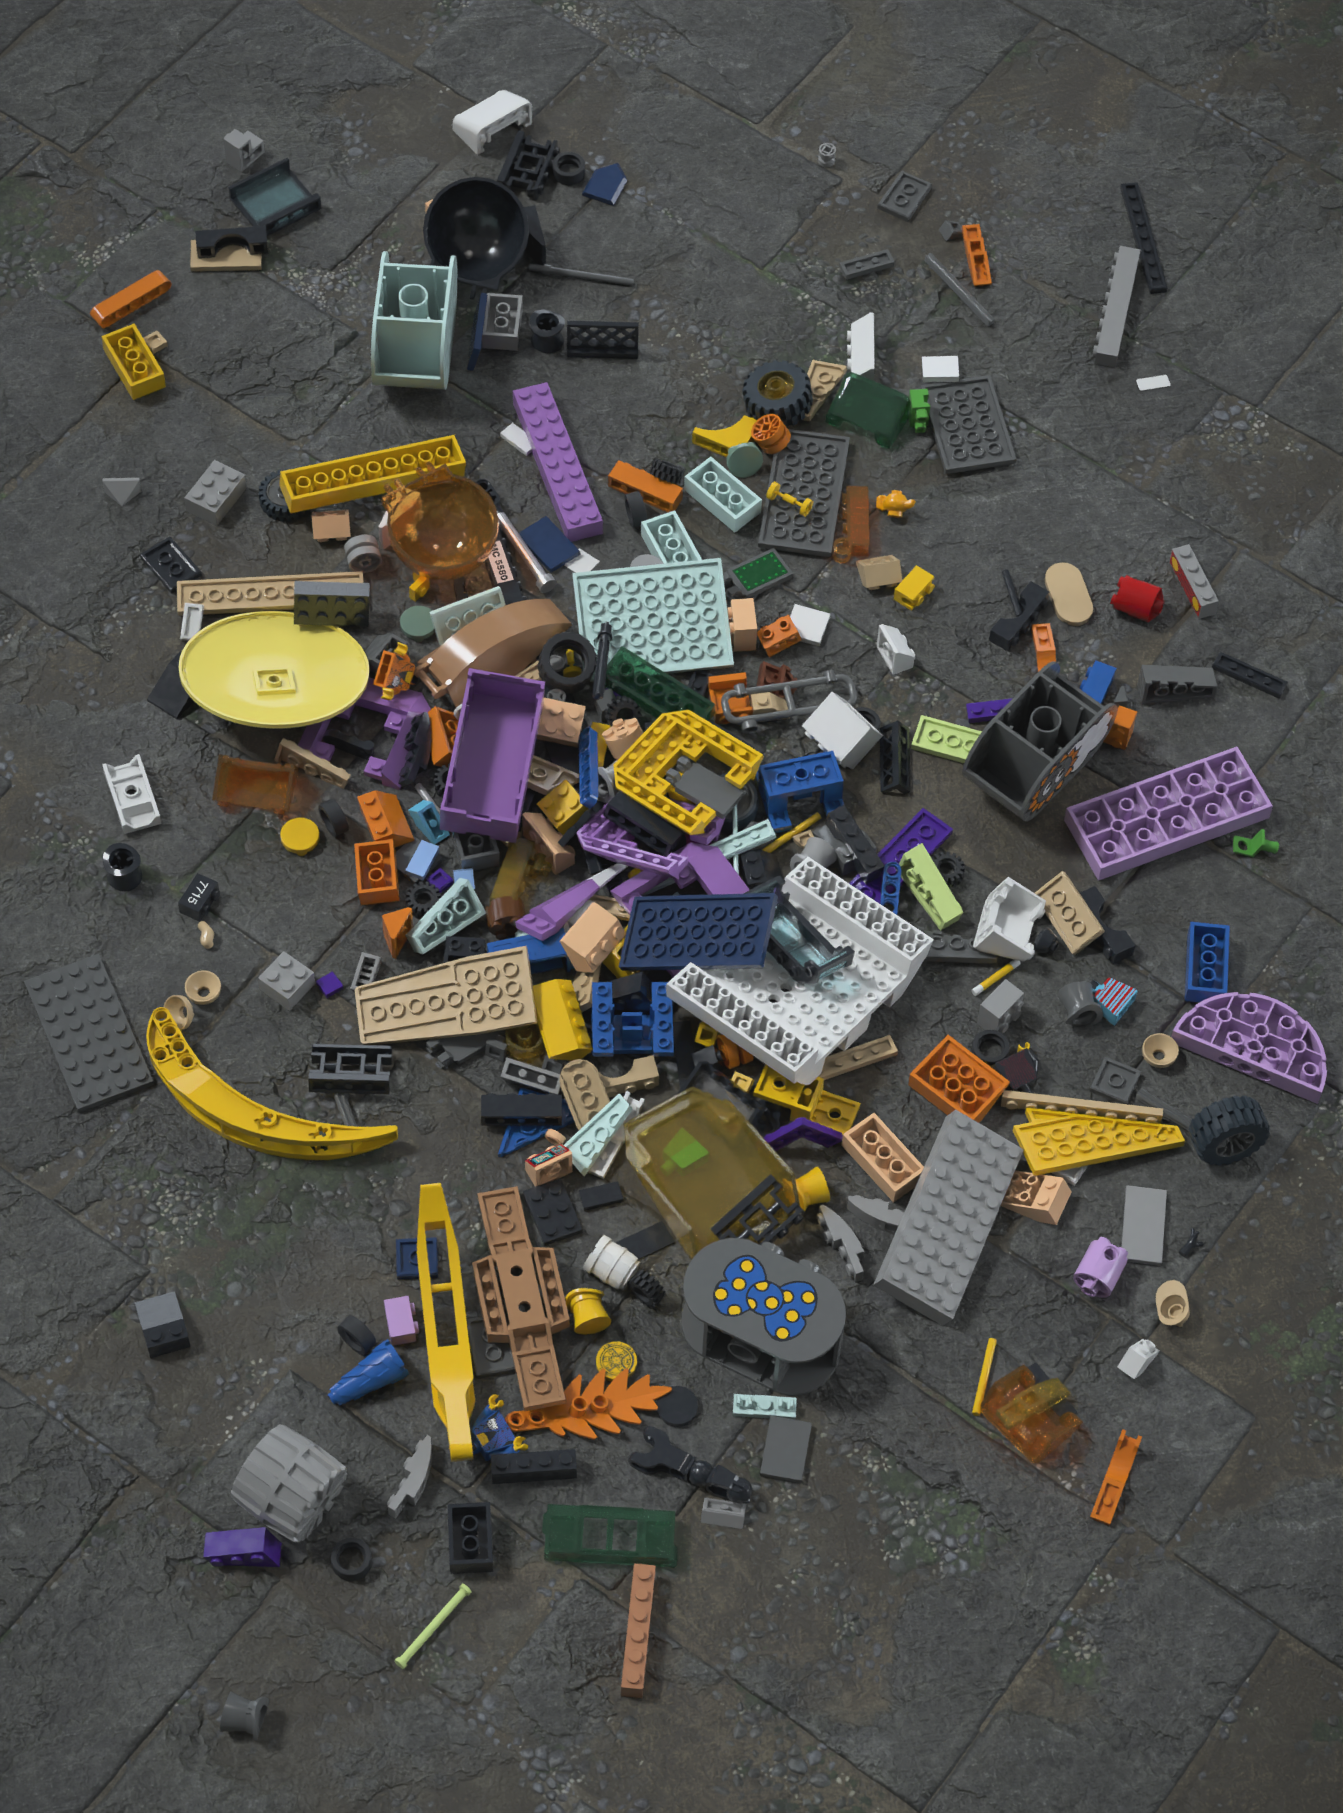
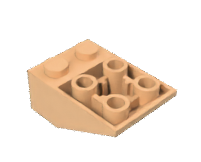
(1037, 1196)

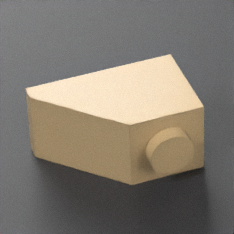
(767, 703)

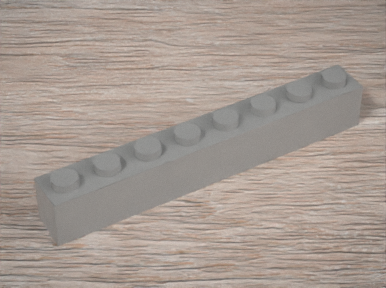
(1117, 306)

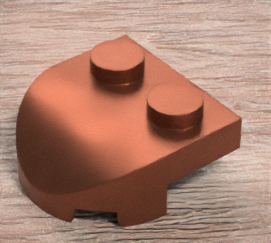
(772, 674)

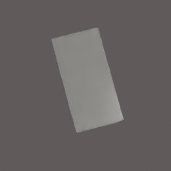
(1144, 1224)

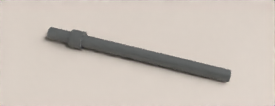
(546, 269)

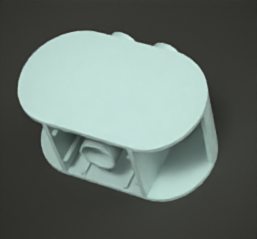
(413, 324)

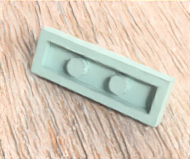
(764, 1406)

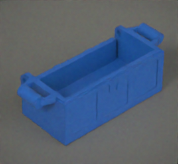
(543, 954)

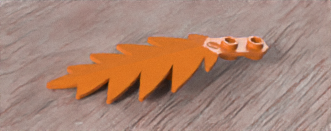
(592, 1406)

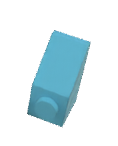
(428, 821)

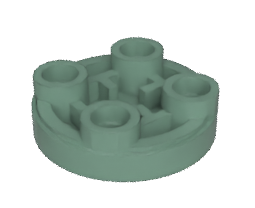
(744, 459)
(417, 623)

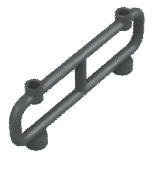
(749, 722)

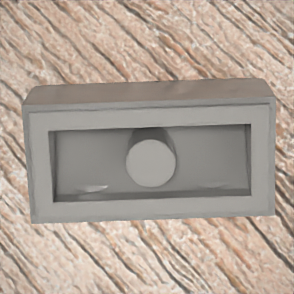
(723, 1513)

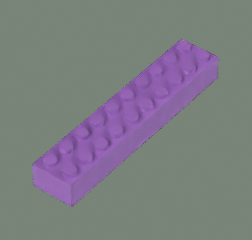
(557, 462)

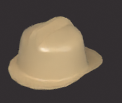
(1172, 1303)

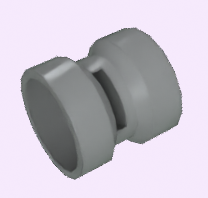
(827, 155)

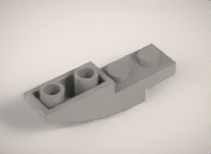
(875, 1213)
(842, 1237)
(416, 1475)

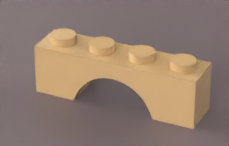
(641, 1076)

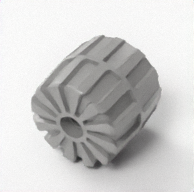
(288, 1483)

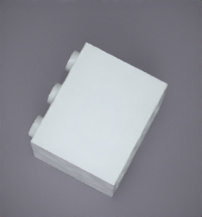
(841, 730)

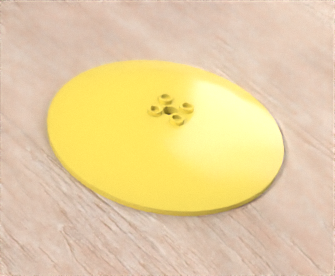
(273, 672)

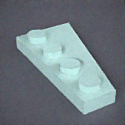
(455, 616)
(597, 1133)

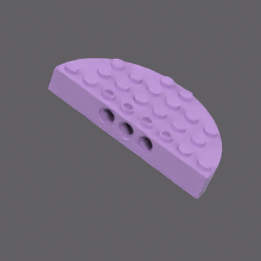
(1258, 1040)

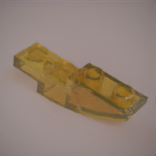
(1032, 1401)

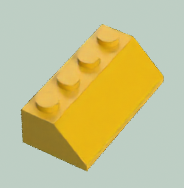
(561, 1020)

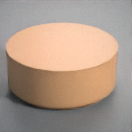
(554, 1137)

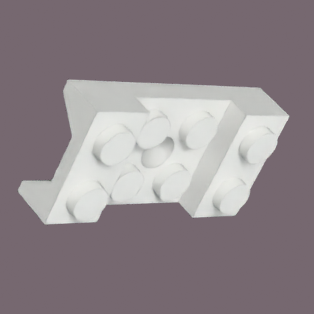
(133, 810)

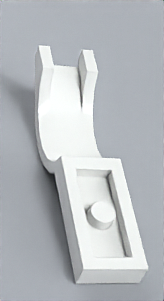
(606, 1158)

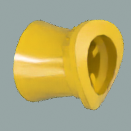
(812, 1188)
(587, 1310)

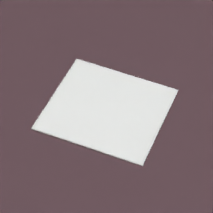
(582, 563)

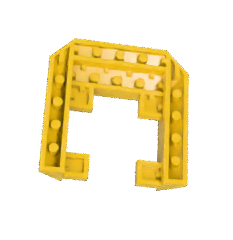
(673, 735)

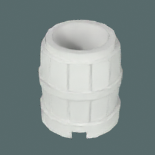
(612, 1263)

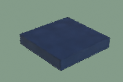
(407, 1258)

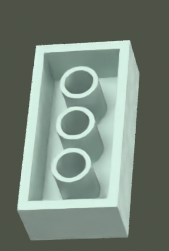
(722, 494)
(668, 539)

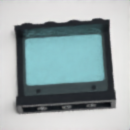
(273, 198)

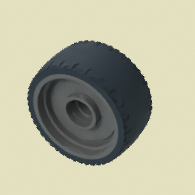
(746, 809)

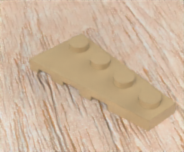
(823, 379)

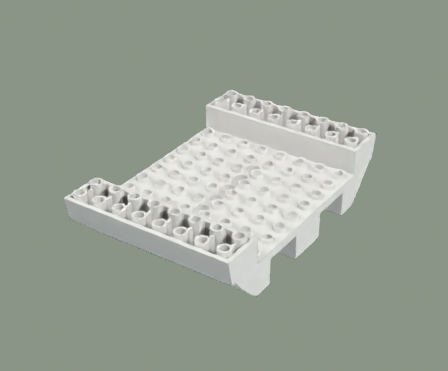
(811, 1017)

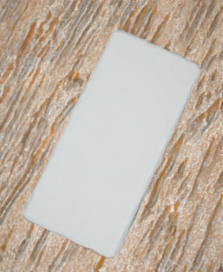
(1153, 382)

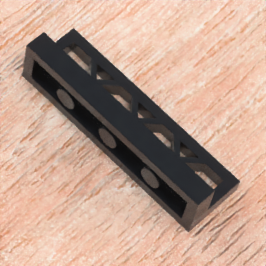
(899, 755)

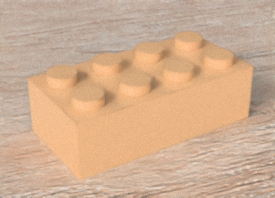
(561, 722)
(883, 1157)

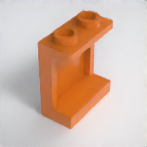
(719, 686)

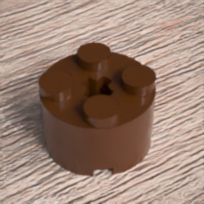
(503, 916)

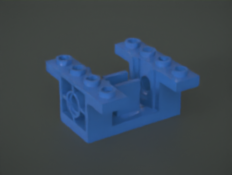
(799, 779)
(631, 1031)

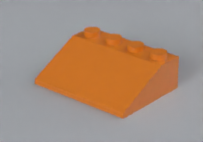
(957, 1080)

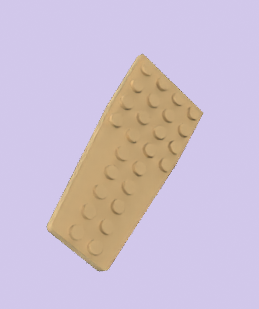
(449, 999)

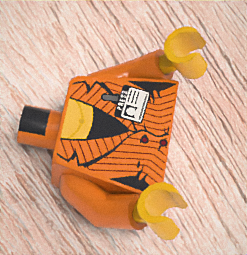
(395, 672)

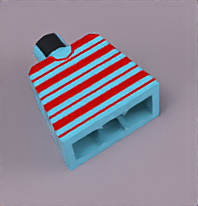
(1113, 998)

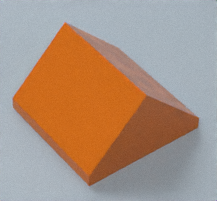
(395, 928)

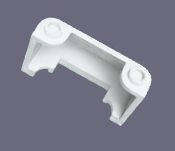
(491, 116)
(1009, 921)

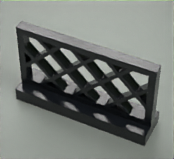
(600, 346)

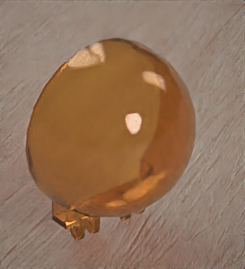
(440, 523)

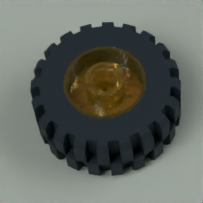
(778, 390)

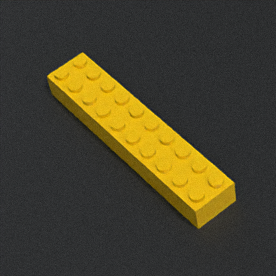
(366, 473)

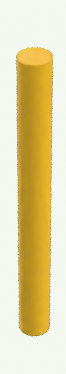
(795, 831)
(984, 1376)

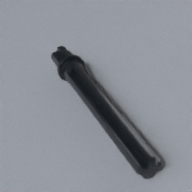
(604, 638)

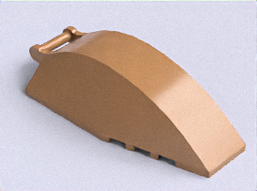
(496, 642)

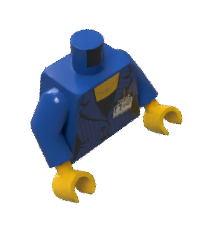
(493, 1434)

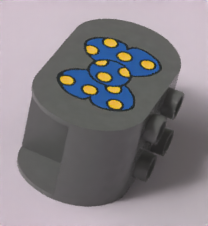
(763, 1315)

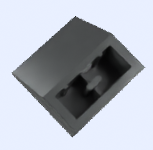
(382, 642)

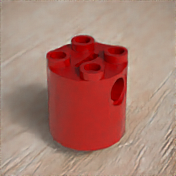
(1138, 598)

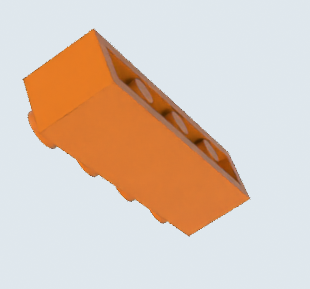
(652, 489)

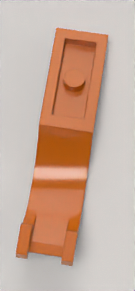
(1043, 644)
(1115, 1478)

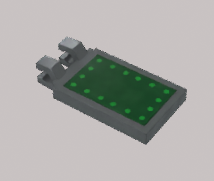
(756, 575)

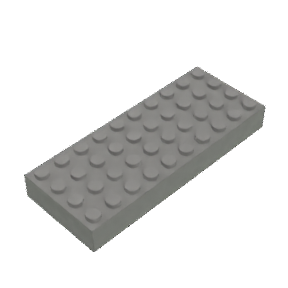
(948, 1217)

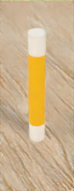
(995, 977)

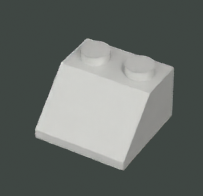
(894, 649)

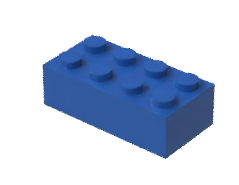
(1206, 961)

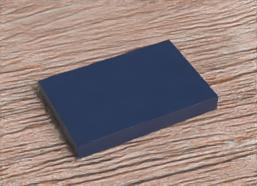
(549, 544)

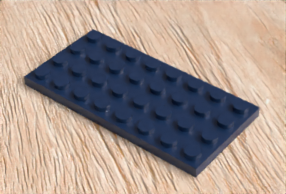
(698, 929)

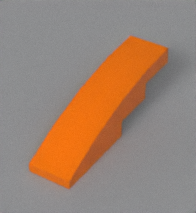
(976, 255)

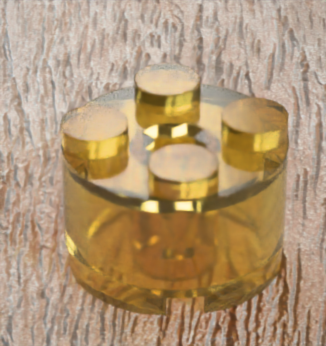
(524, 1043)

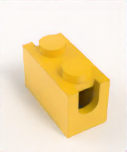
(914, 588)

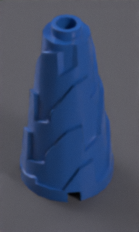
(373, 1372)

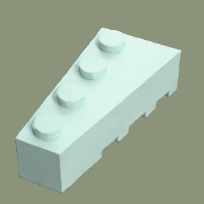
(448, 916)

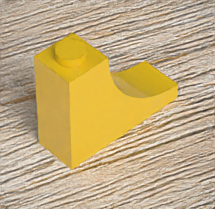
(721, 440)

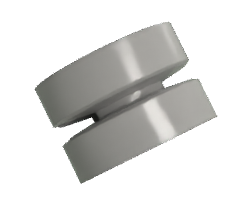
(363, 553)

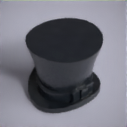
(547, 331)
(122, 866)

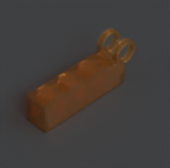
(856, 526)

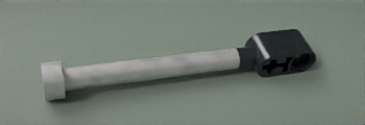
(544, 582)

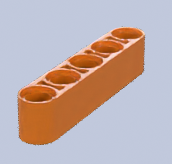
(130, 299)

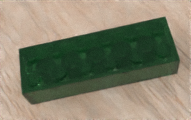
(653, 688)

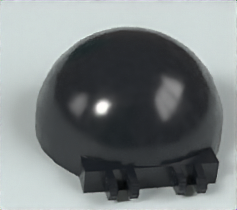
(481, 227)

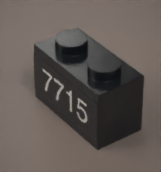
(199, 897)

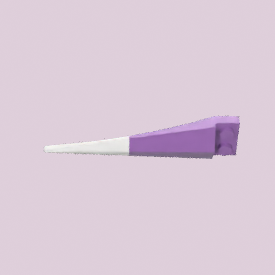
(554, 913)

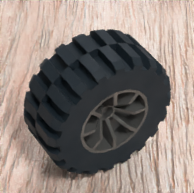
(1229, 1130)

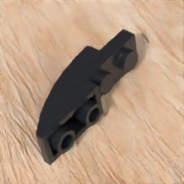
(419, 747)

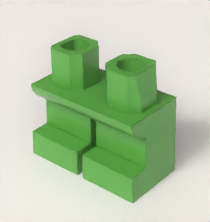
(919, 409)

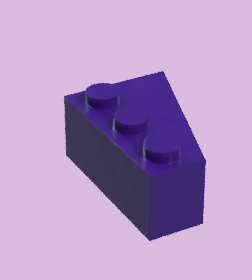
(243, 1548)

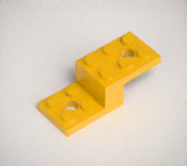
(807, 1100)

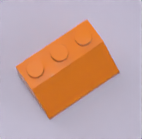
(443, 735)
(385, 817)

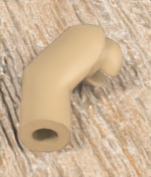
(207, 935)

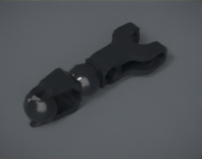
(676, 1462)

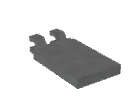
(704, 786)
(460, 1048)

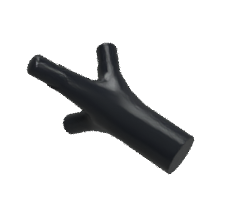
(1191, 1243)

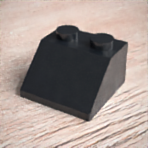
(758, 867)

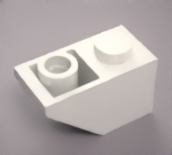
(1138, 1358)

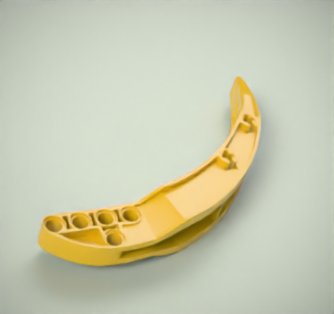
(240, 1118)
(448, 1365)

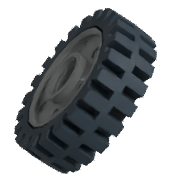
(273, 501)

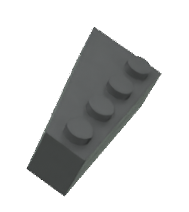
(1175, 683)

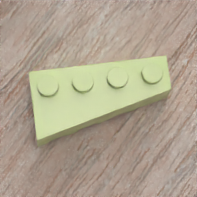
(929, 887)

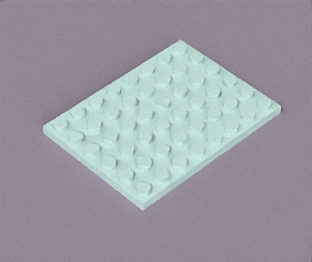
(659, 612)

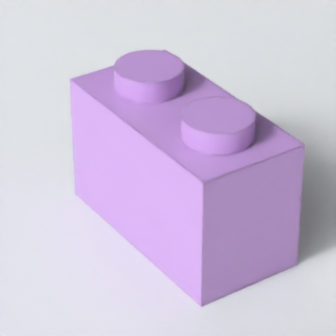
(400, 1320)

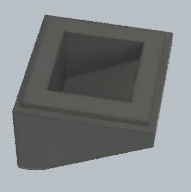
(951, 230)
(1121, 698)

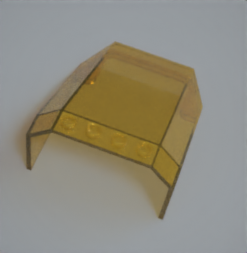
(700, 1162)

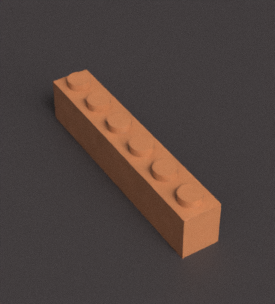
(638, 1631)

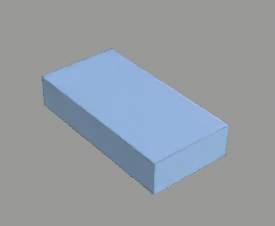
(422, 860)

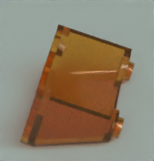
(254, 784)
(1039, 1433)

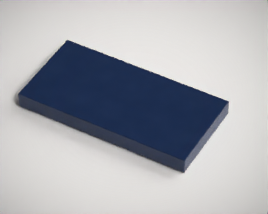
(477, 331)

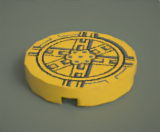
(615, 1358)

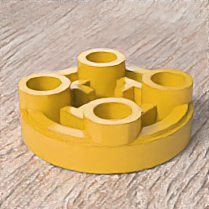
(300, 835)

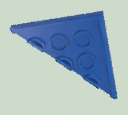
(520, 1136)

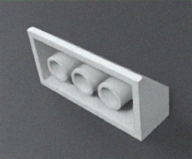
(861, 347)

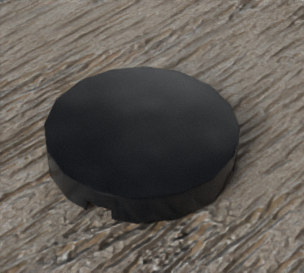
(677, 1407)

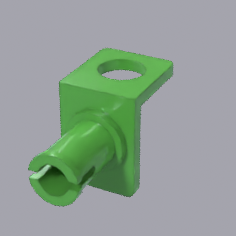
(1255, 845)

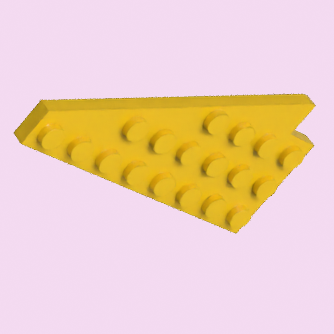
(1072, 1140)

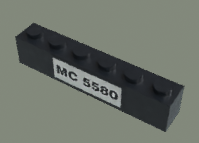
(502, 572)

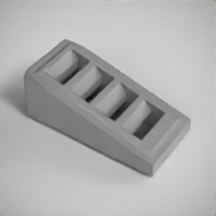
(370, 959)

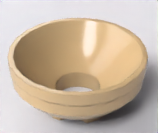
(202, 980)
(175, 1005)
(1160, 1043)

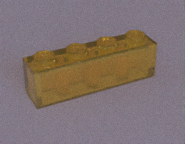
(515, 869)

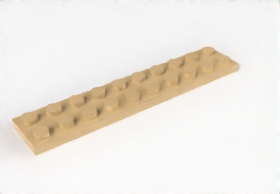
(250, 593)

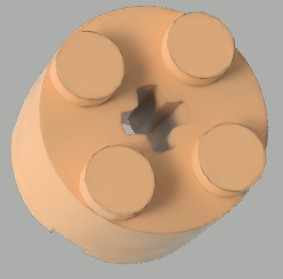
(622, 736)

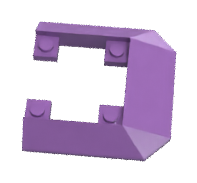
(400, 714)
(614, 844)
(704, 864)

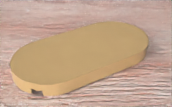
(1068, 594)
(583, 1090)

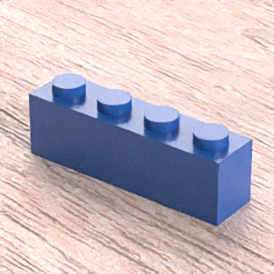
(1098, 681)

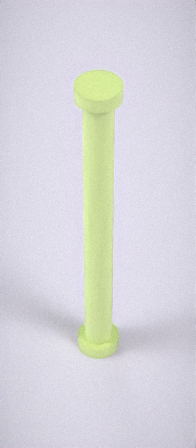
(428, 1631)

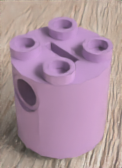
(1100, 1268)

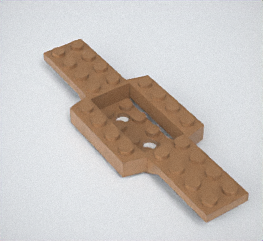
(528, 1331)

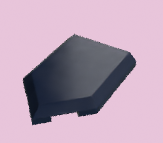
(606, 184)

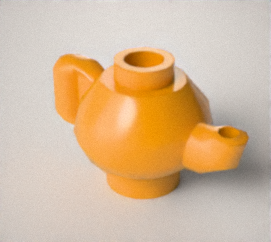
(894, 503)

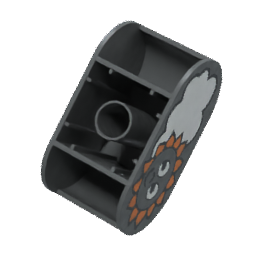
(1038, 743)

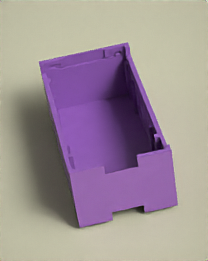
(492, 755)

